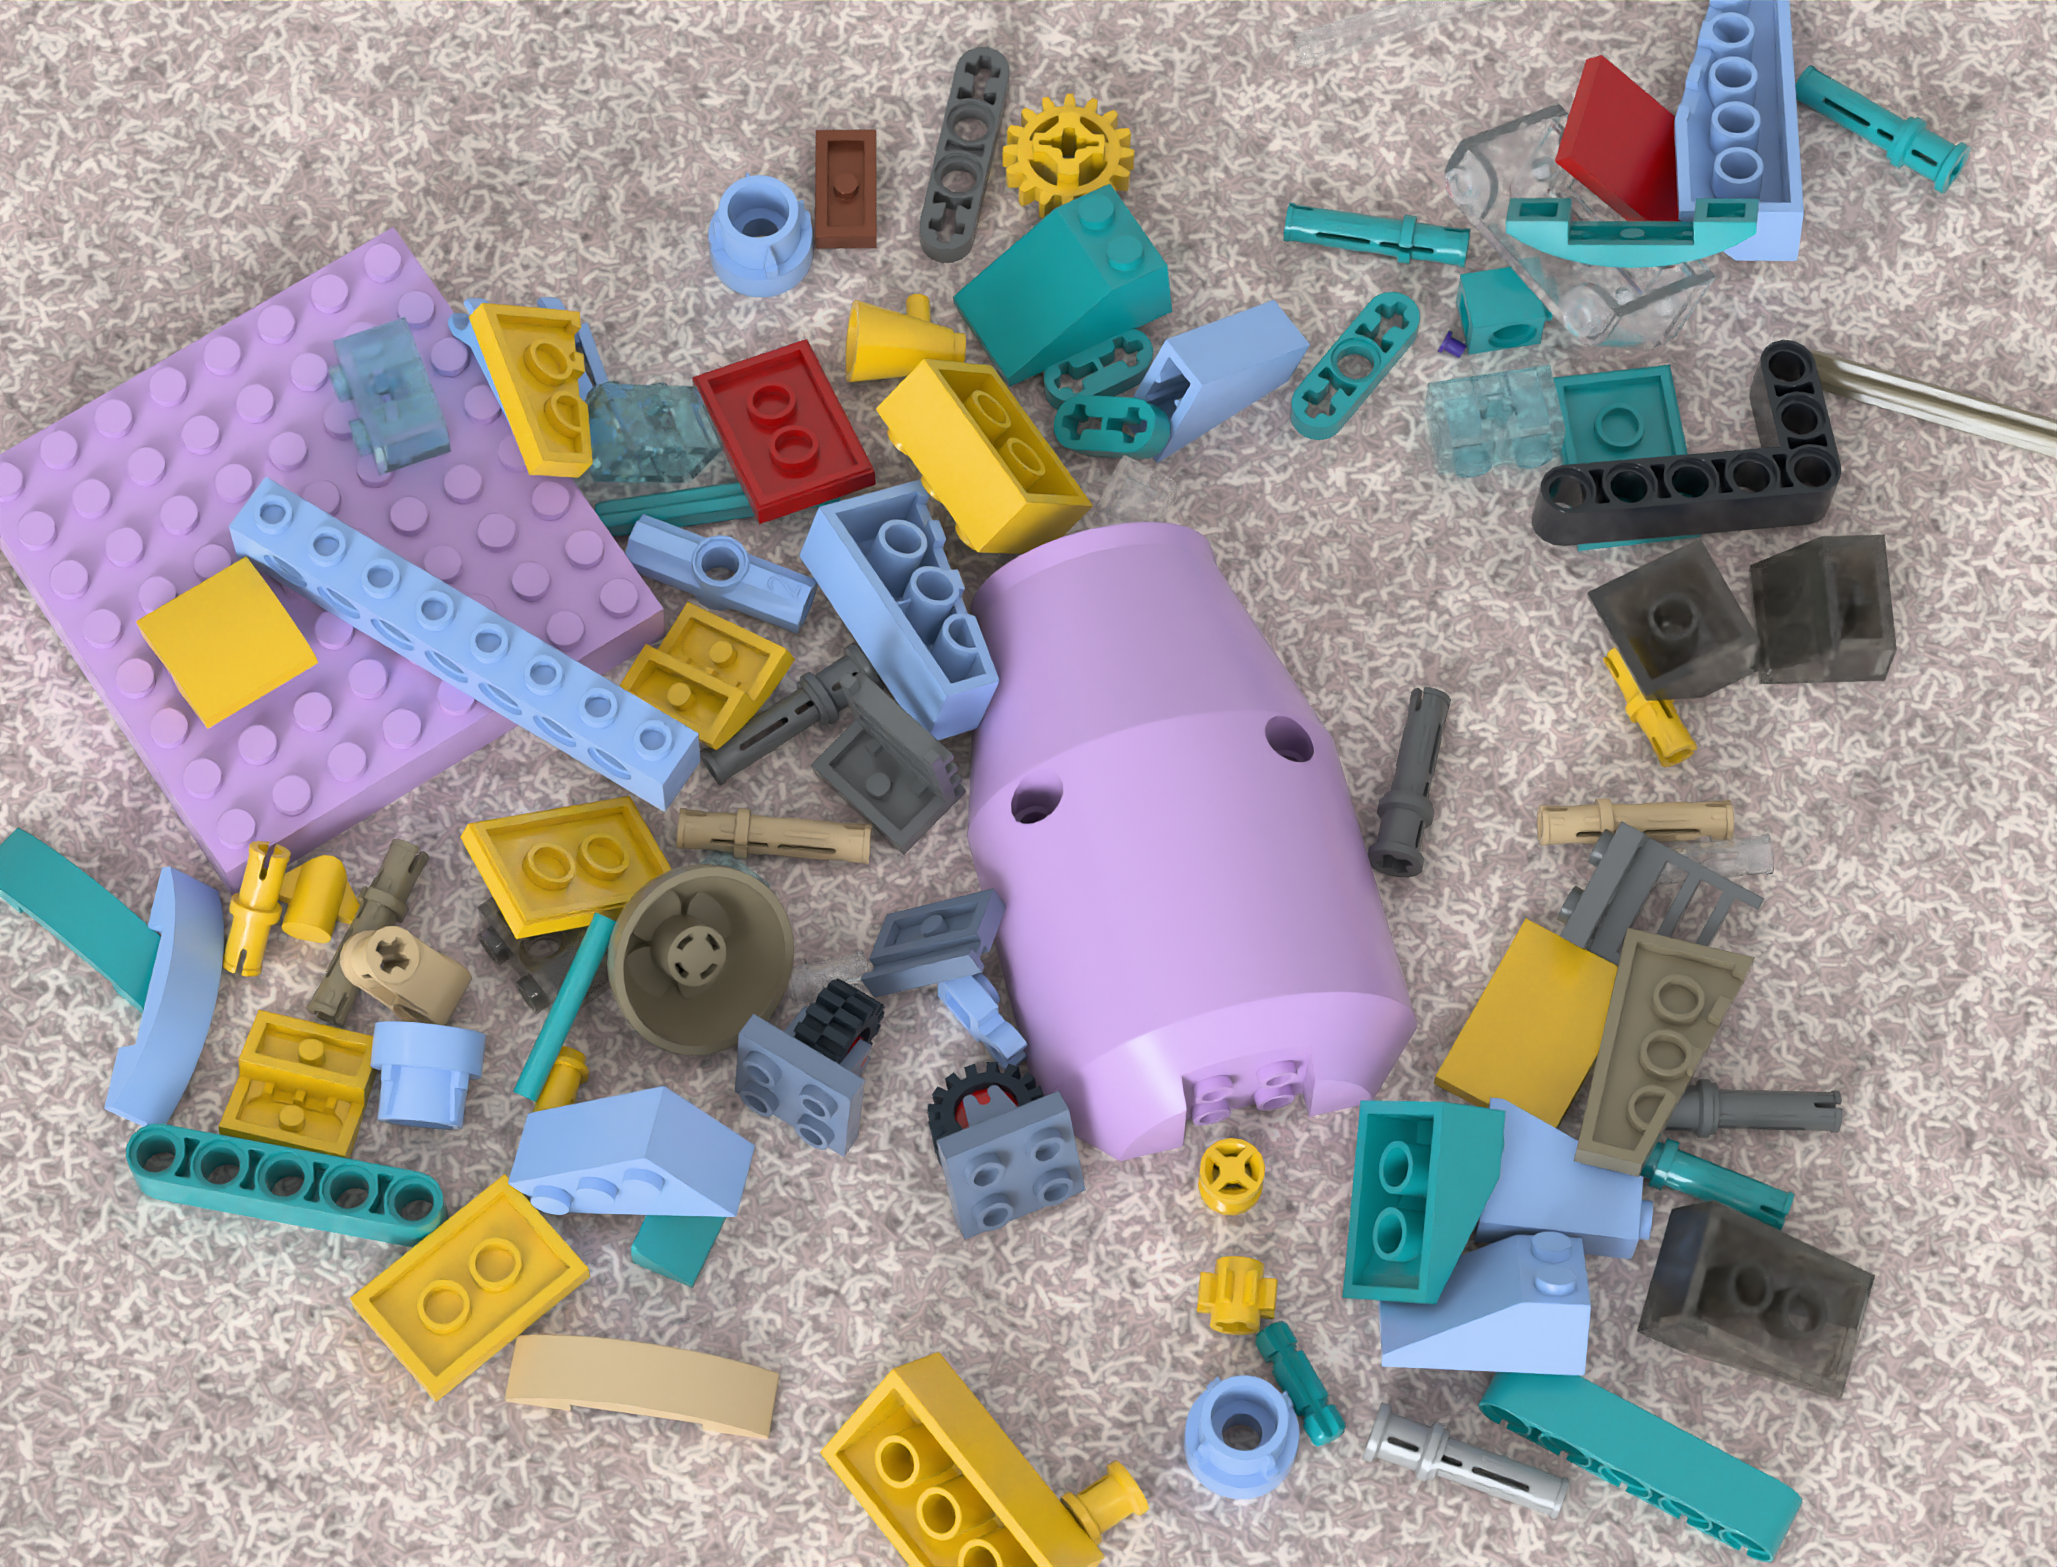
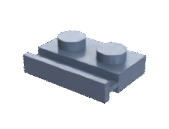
(934, 943)

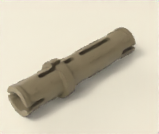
(379, 907)

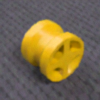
(1237, 1163)

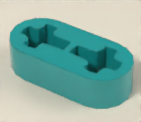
(1103, 381)
(1113, 414)

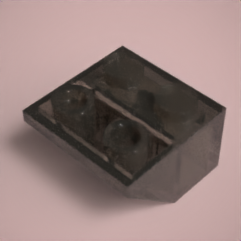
(1824, 612)

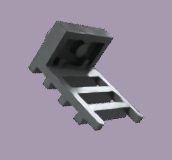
(889, 766)
(1621, 885)

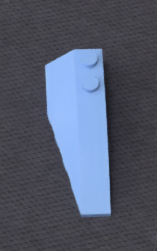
(1741, 124)

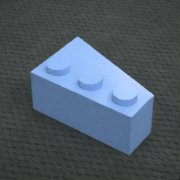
(631, 1157)

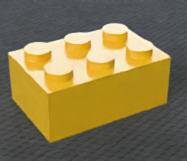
(982, 457)

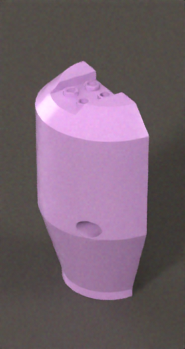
(1170, 850)

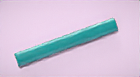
(565, 1008)

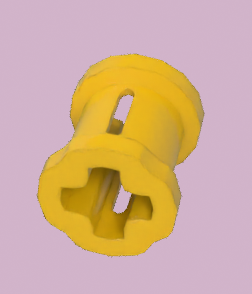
(1106, 1501)

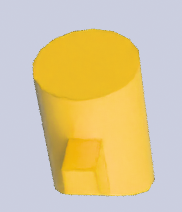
(317, 899)

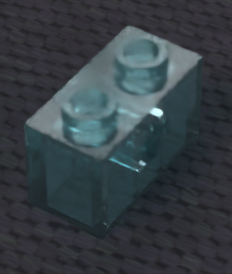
(389, 363)
(1463, 417)
(649, 433)

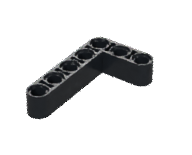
(1712, 477)

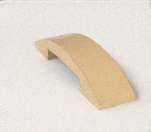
(643, 1381)

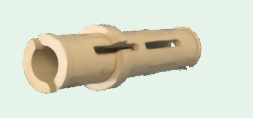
(1657, 820)
(773, 836)

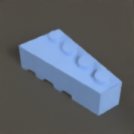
(904, 605)

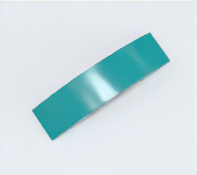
(1631, 244)
(79, 914)

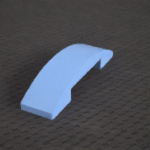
(178, 1004)

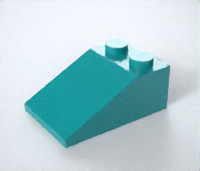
(1066, 287)
(1417, 1195)

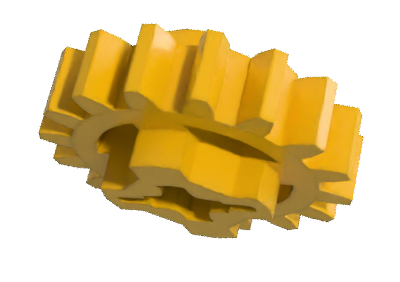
(1037, 149)

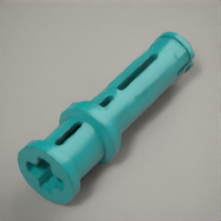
(1904, 140)

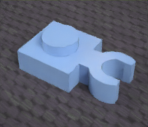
(975, 1006)

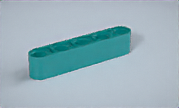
(265, 1164)
(1648, 1455)

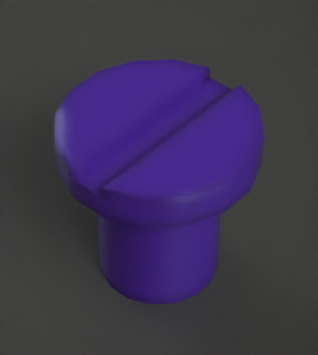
(1452, 345)

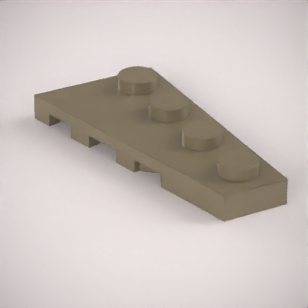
(1655, 1035)

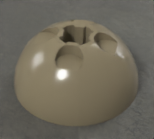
(719, 976)

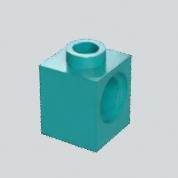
(1499, 311)

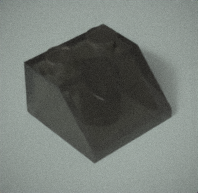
(1678, 626)

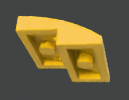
(227, 642)
(708, 674)
(300, 1085)

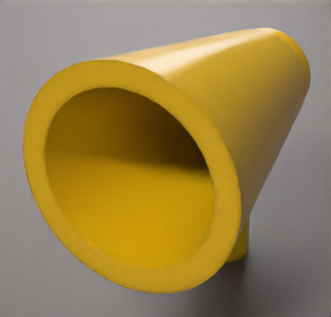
(893, 344)

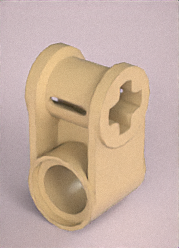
(414, 978)

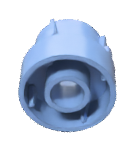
(762, 264)
(425, 1072)
(1249, 1403)

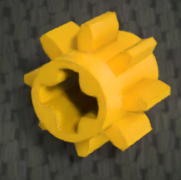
(1237, 1295)

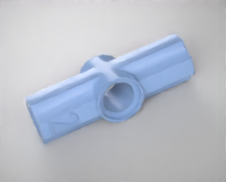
(755, 589)

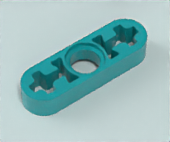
(1353, 392)

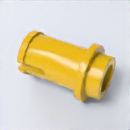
(563, 1080)

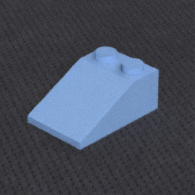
(1502, 1310)

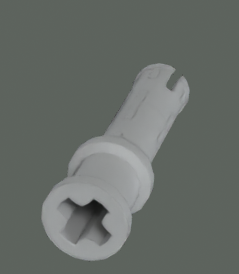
(1544, 1490)

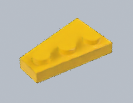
(537, 381)

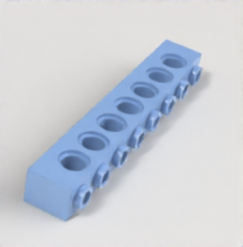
(466, 644)

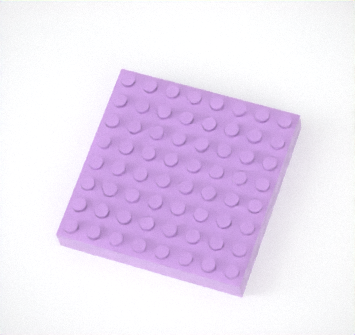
(138, 508)

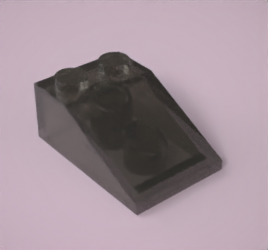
(1755, 1299)

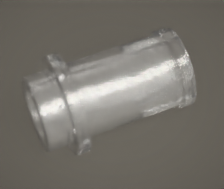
(810, 978)

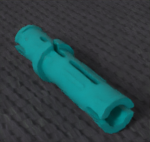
(1378, 235)
(1714, 1182)

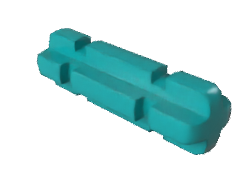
(1301, 1383)

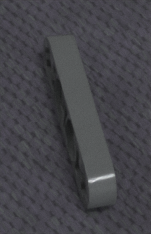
(965, 155)

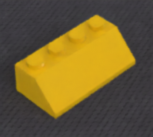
(950, 1478)

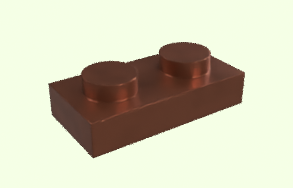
(845, 189)

